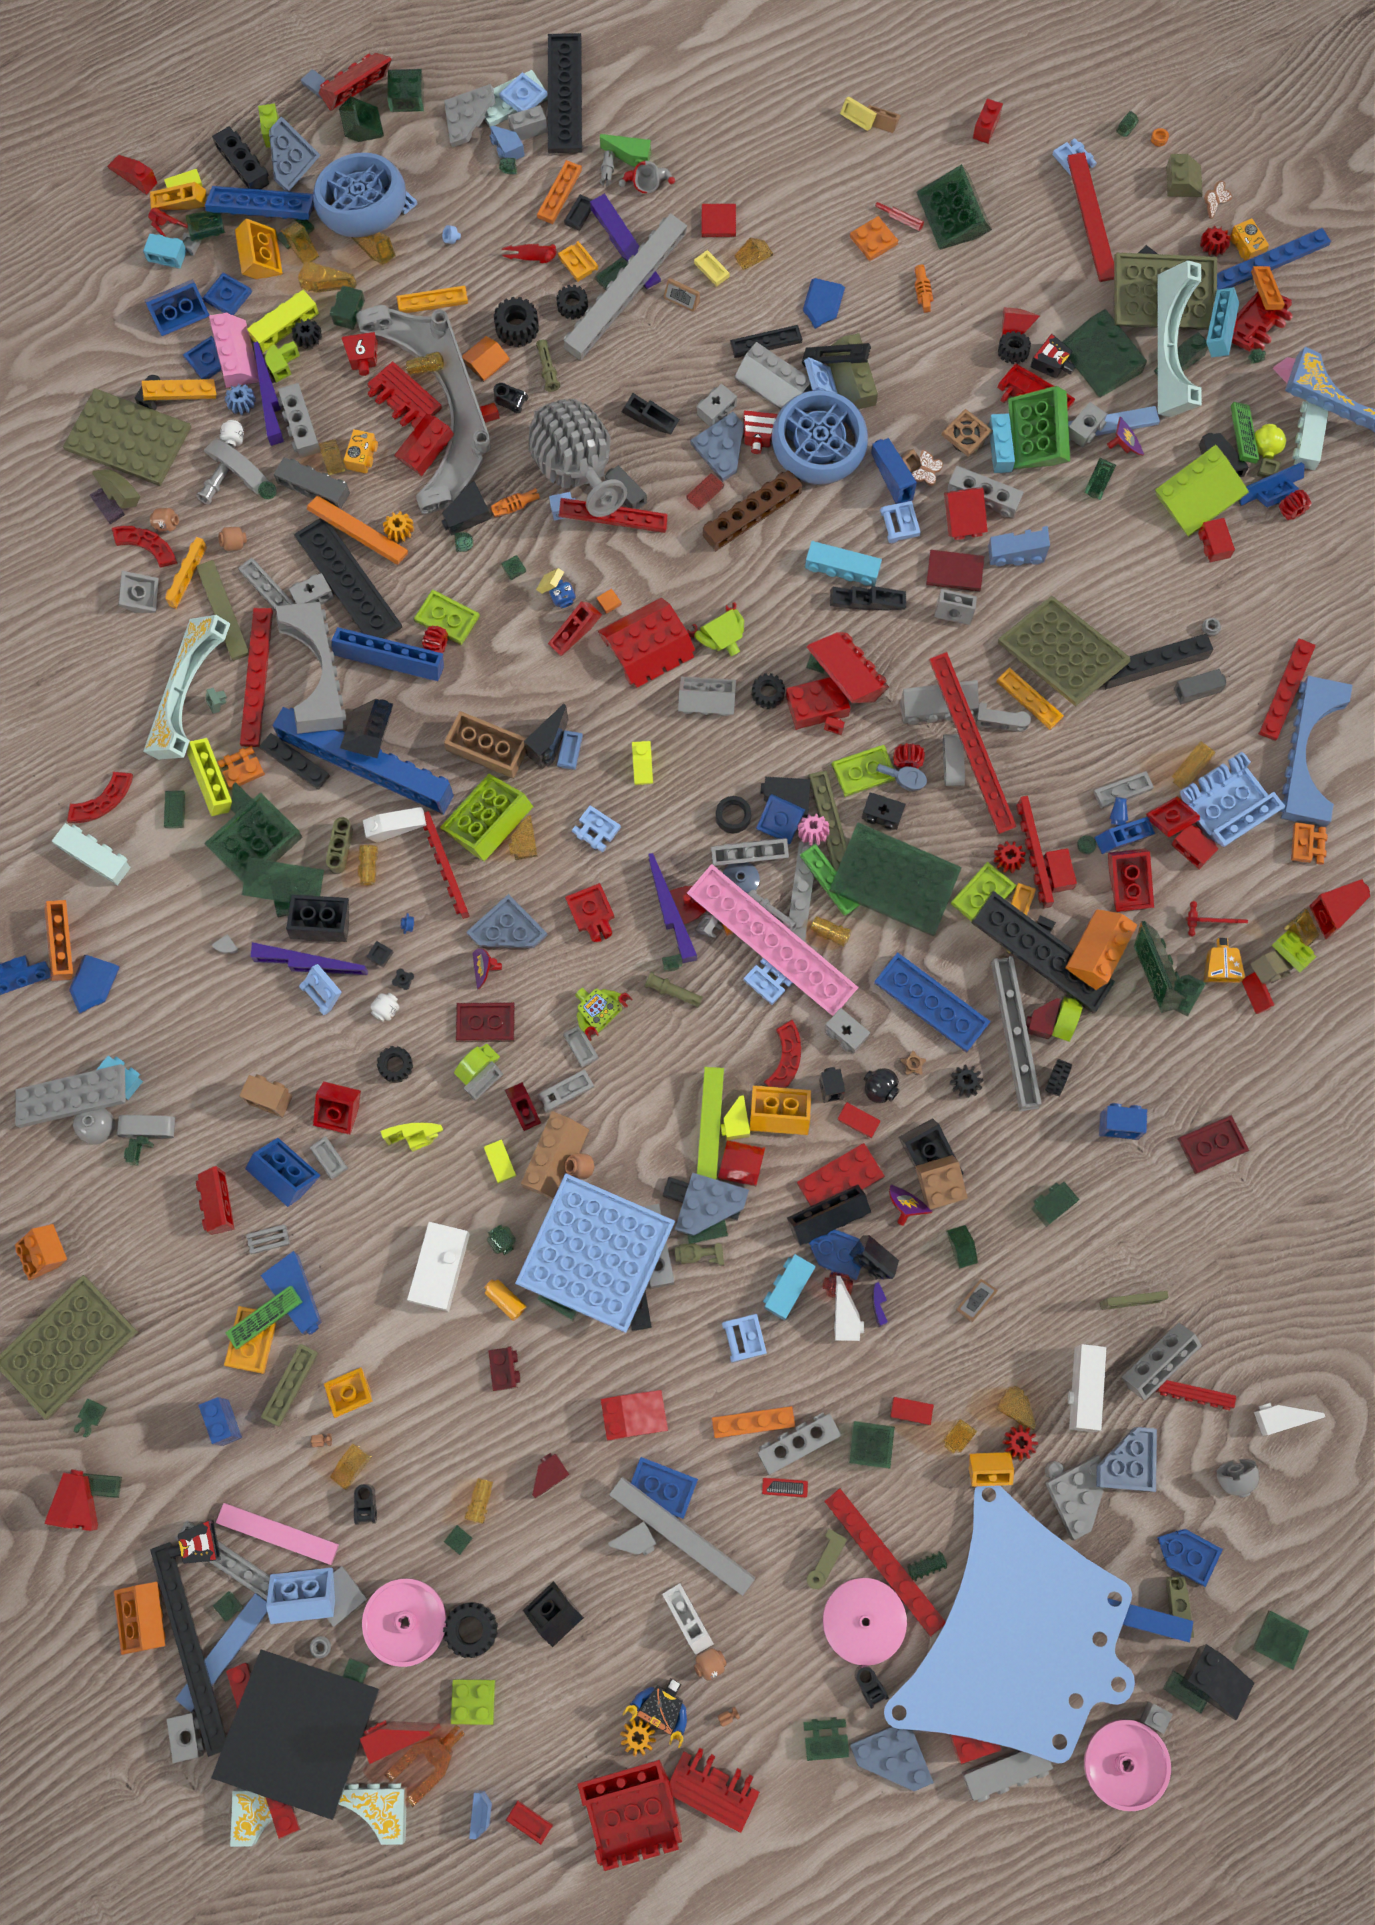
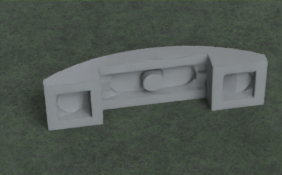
(236, 463)

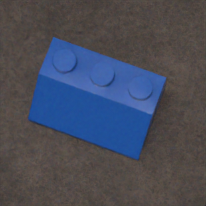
(177, 307)
(282, 1171)

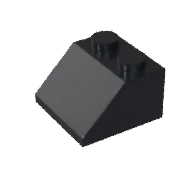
(552, 1614)

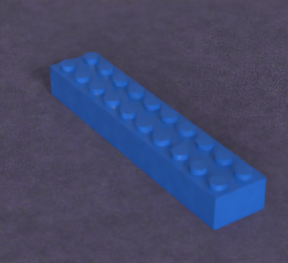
(385, 770)

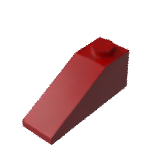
(134, 173)
(575, 627)

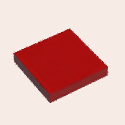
(718, 220)
(1173, 816)

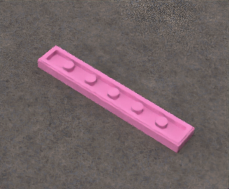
(277, 1533)

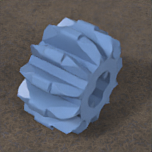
(240, 399)

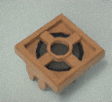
(965, 433)

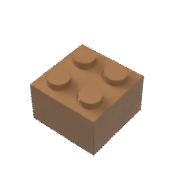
(265, 1095)
(941, 1182)

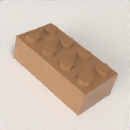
(486, 744)

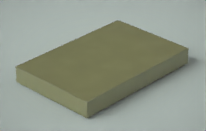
(1133, 1300)

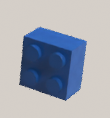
(1123, 1122)

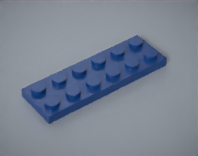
(259, 202)
(932, 1002)

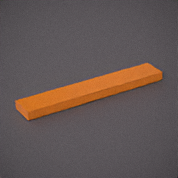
(357, 530)

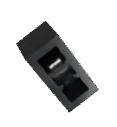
(876, 804)
(832, 1085)

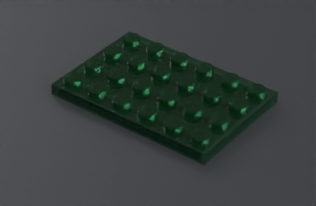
(895, 879)

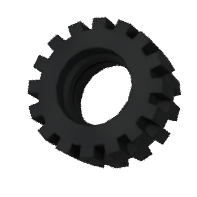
(572, 293)
(1014, 340)
(768, 680)
(386, 1056)
(1058, 1077)

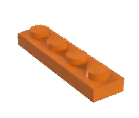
(559, 192)
(753, 1422)

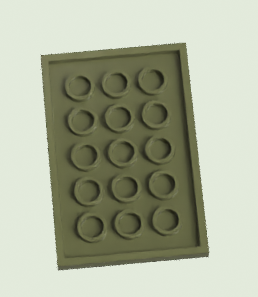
(1138, 290)
(127, 437)
(1064, 650)
(65, 1347)

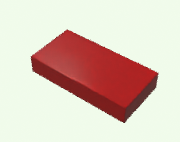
(859, 1120)
(911, 1410)
(529, 1822)

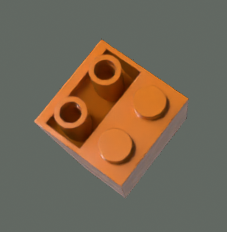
(40, 1251)

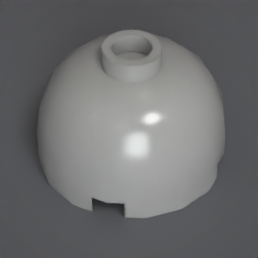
(94, 1126)
(1239, 1478)

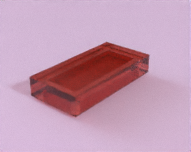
(705, 491)

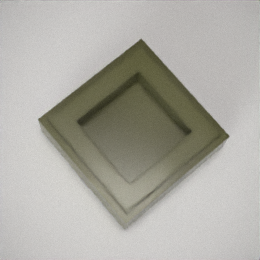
(1268, 467)

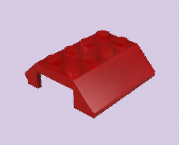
(648, 642)
(631, 1814)

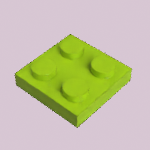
(1294, 950)
(473, 1701)

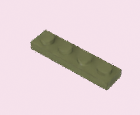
(289, 1385)

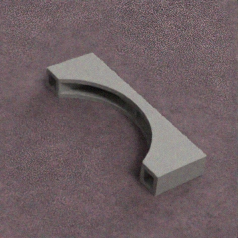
(323, 707)

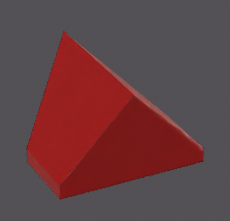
(1017, 320)

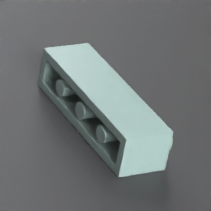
(1311, 435)
(91, 853)

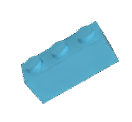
(1001, 443)
(788, 1286)

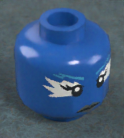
(562, 594)

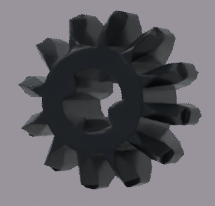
(306, 333)
(959, 1078)

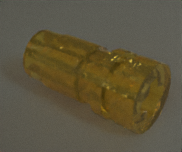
(429, 362)
(367, 865)
(829, 930)
(479, 1501)

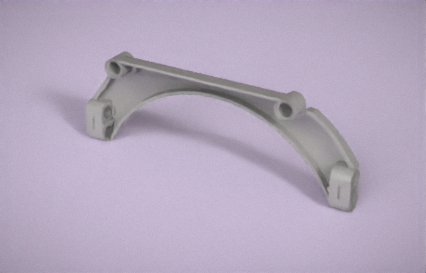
(420, 337)

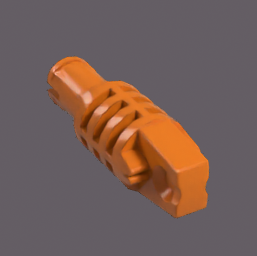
(923, 288)
(513, 503)

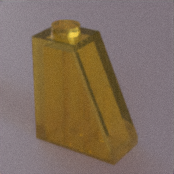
(1193, 765)

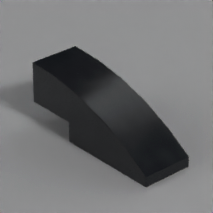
(650, 414)

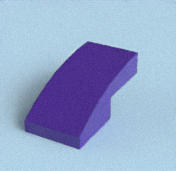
(879, 1298)

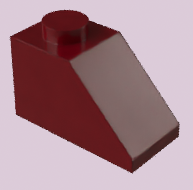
(1043, 1019)
(523, 1106)
(549, 1474)

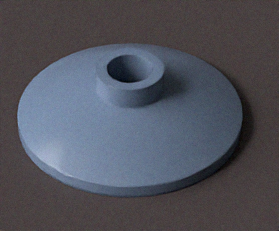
(750, 873)

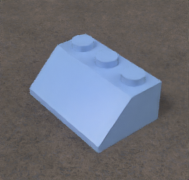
(301, 1596)

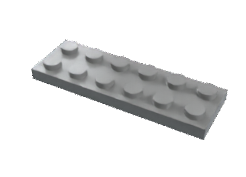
(70, 1096)

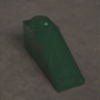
(1190, 351)

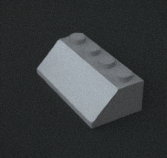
(771, 376)
(928, 703)

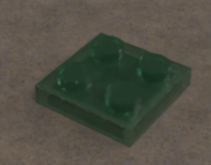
(204, 225)
(1280, 1640)

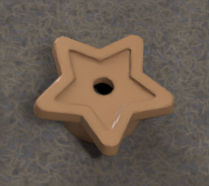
(918, 1063)

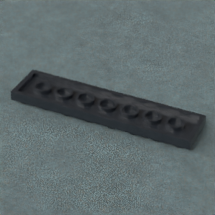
(565, 93)
(347, 580)
(1036, 949)

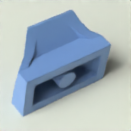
(480, 1814)

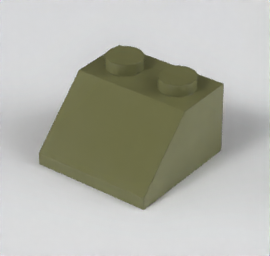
(1183, 176)

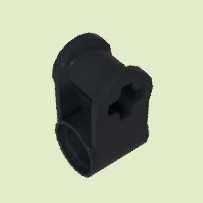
(512, 399)
(365, 1506)
(872, 1688)

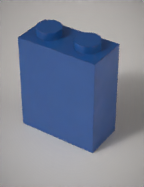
(220, 1421)

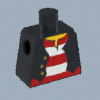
(1053, 358)
(197, 1544)

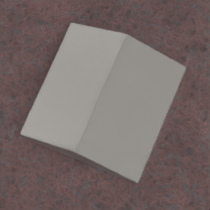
(138, 592)

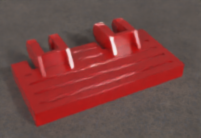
(1255, 321)
(1021, 381)
(404, 395)
(711, 1793)

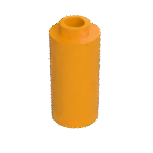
(504, 1299)

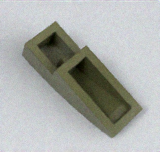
(117, 488)

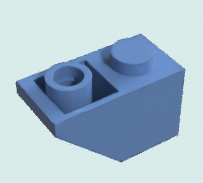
(507, 143)

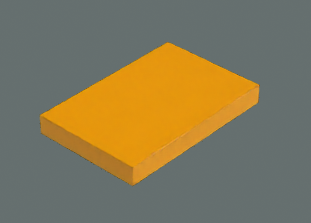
(255, 1353)

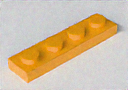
(178, 389)
(186, 572)

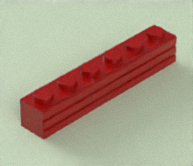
(1198, 1394)

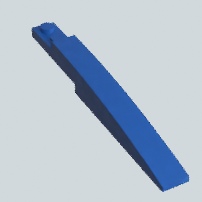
(1156, 1622)

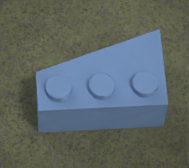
(1019, 549)

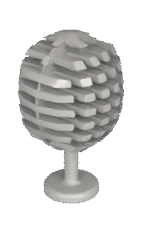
(573, 450)

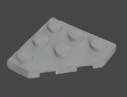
(467, 112)
(1077, 1496)

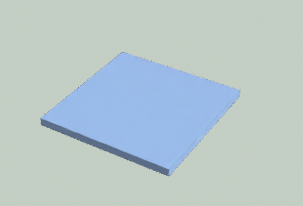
(595, 1252)

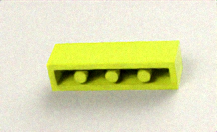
(279, 322)
(209, 777)

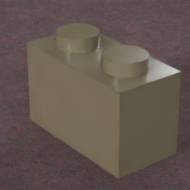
(1272, 967)

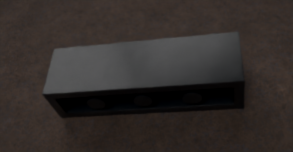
(829, 1215)

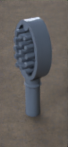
(907, 777)

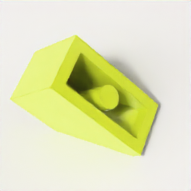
(642, 762)
(736, 1121)

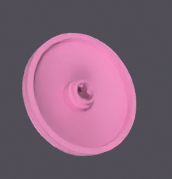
(844, 1617)
(384, 1624)
(1147, 1769)

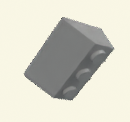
(707, 695)

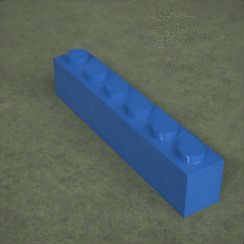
(387, 654)

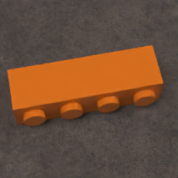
(58, 940)

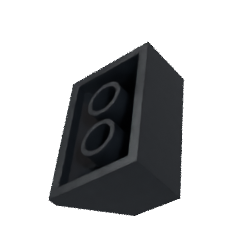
(318, 918)

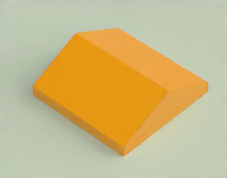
(348, 1392)

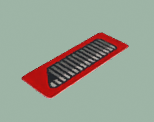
(785, 1487)

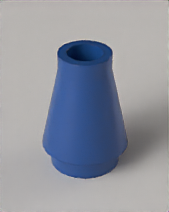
(1119, 812)

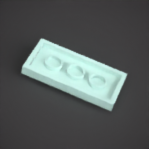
(501, 109)

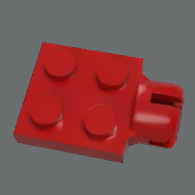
(591, 912)

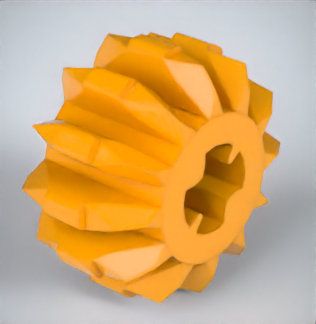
(393, 531)
(634, 1743)

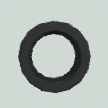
(735, 828)

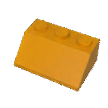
(258, 250)
(780, 1110)

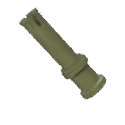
(549, 372)
(664, 986)

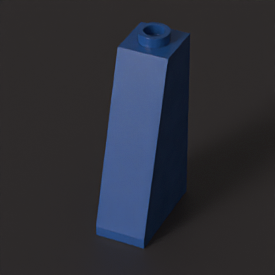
(894, 471)
(291, 1273)

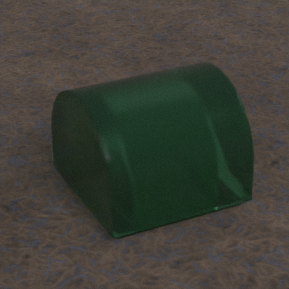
(1127, 124)

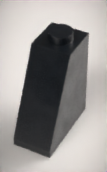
(1210, 440)
(465, 511)
(790, 789)

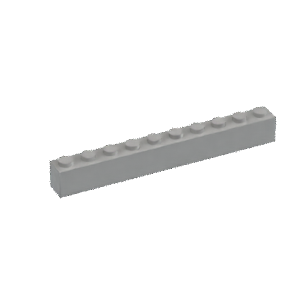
(625, 286)

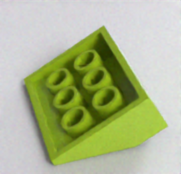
(1201, 490)
(487, 816)

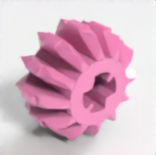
(813, 829)

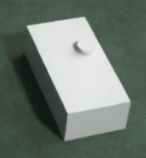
(438, 1266)
(1087, 1388)

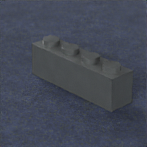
(310, 482)

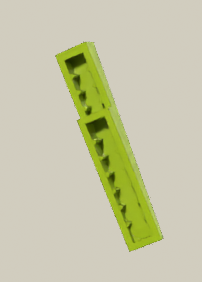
(710, 1122)

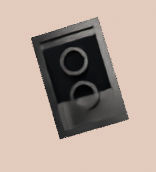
(546, 739)
(926, 1143)
(1217, 1681)

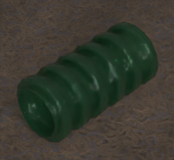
(927, 1566)

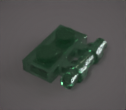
(829, 1746)

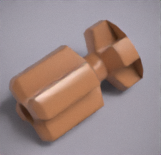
(319, 1440)
(727, 1717)

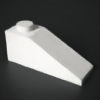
(393, 824)
(847, 1318)
(1279, 1418)
(687, 1619)

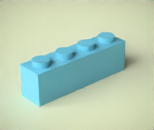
(1222, 322)
(843, 563)

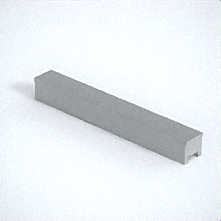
(1016, 1034)

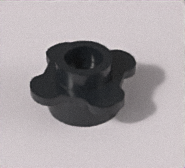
(405, 985)

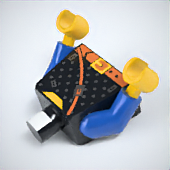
(661, 1709)

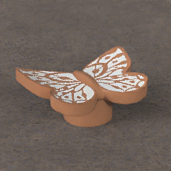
(1215, 197)
(927, 469)

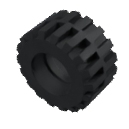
(512, 310)
(452, 1634)

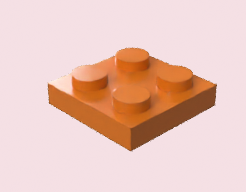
(874, 238)

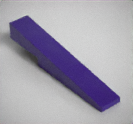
(618, 232)
(269, 399)
(671, 915)
(302, 961)

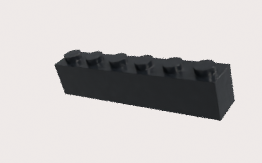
(1162, 660)

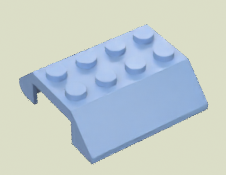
(1230, 801)

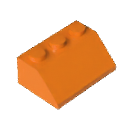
(139, 1618)

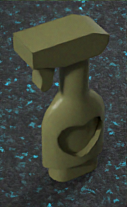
(692, 1253)

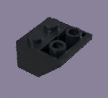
(874, 1258)

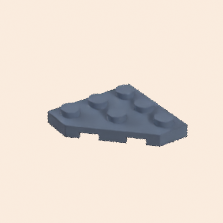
(290, 154)
(721, 445)
(507, 927)
(708, 1204)
(1131, 1462)
(894, 1756)

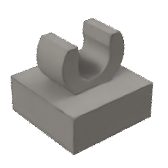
(707, 925)

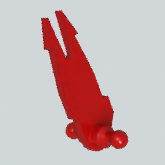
(532, 252)
(1192, 919)

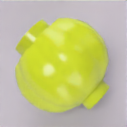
(1270, 441)

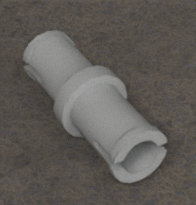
(607, 168)

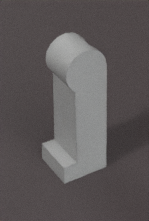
(1001, 719)

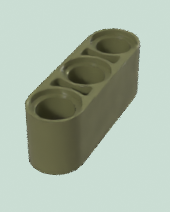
(339, 836)

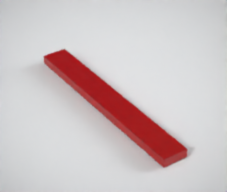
(1091, 216)

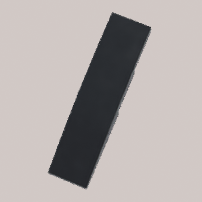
(868, 599)

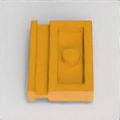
(577, 261)

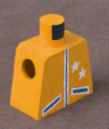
(1223, 964)

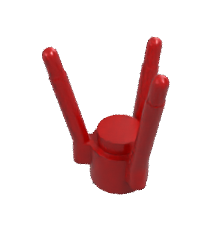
(160, 218)

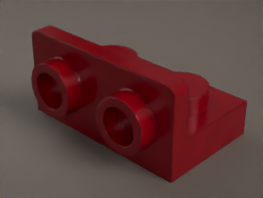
(503, 1368)

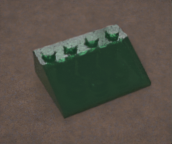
(953, 209)
(1104, 354)
(253, 832)
(1159, 969)

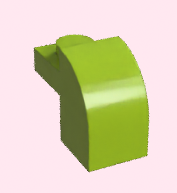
(278, 359)
(1067, 1019)
(475, 1062)

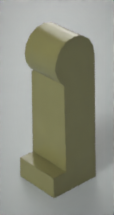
(818, 1576)
(1178, 1598)

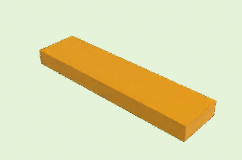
(432, 299)
(1030, 698)

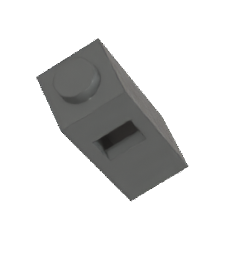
(635, 495)
(1200, 686)

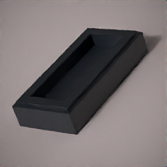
(578, 213)

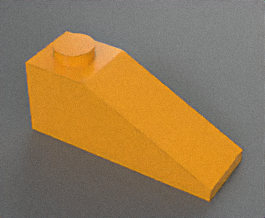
(179, 197)

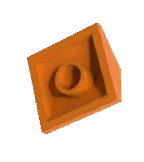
(485, 358)

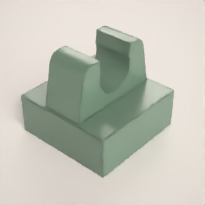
(215, 699)

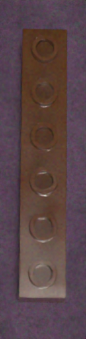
(734, 528)

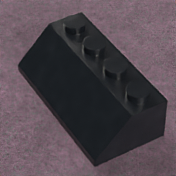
(367, 728)

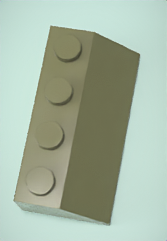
(855, 379)

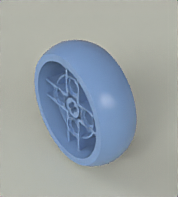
(359, 194)
(826, 408)

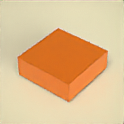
(609, 601)

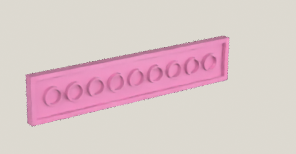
(772, 940)

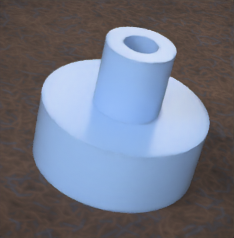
(450, 234)

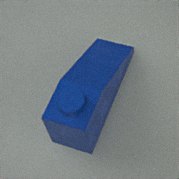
(1124, 835)

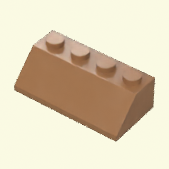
(558, 1141)

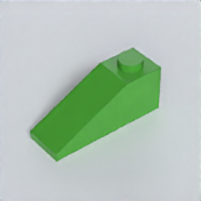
(626, 148)

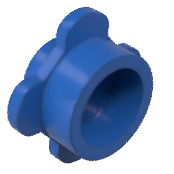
(407, 923)

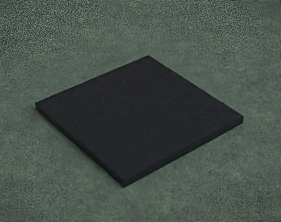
(296, 1734)

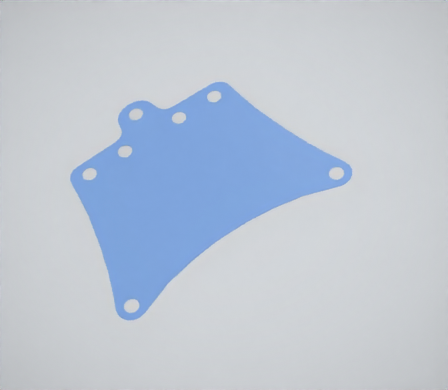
(1019, 1640)

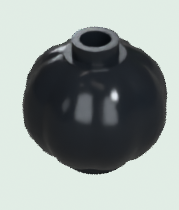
(881, 1085)

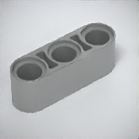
(953, 760)
(146, 1126)

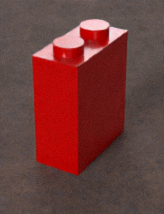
(965, 513)

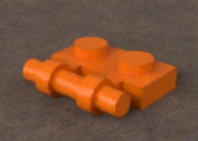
(244, 772)
(1303, 843)

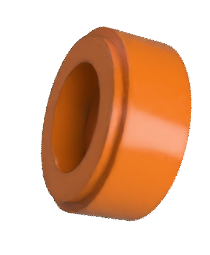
(1159, 137)

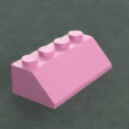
(234, 349)

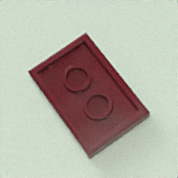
(955, 570)
(485, 1022)
(1213, 1144)

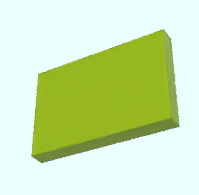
(448, 614)
(859, 771)
(979, 888)

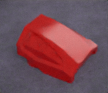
(741, 1163)

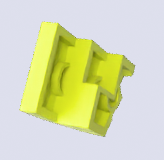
(417, 1134)

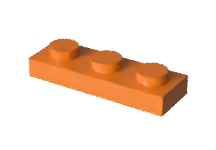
(1267, 288)

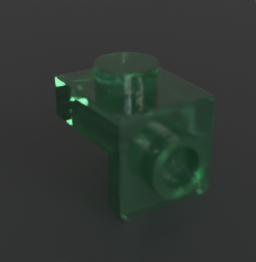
(133, 1151)

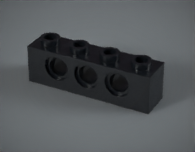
(240, 159)

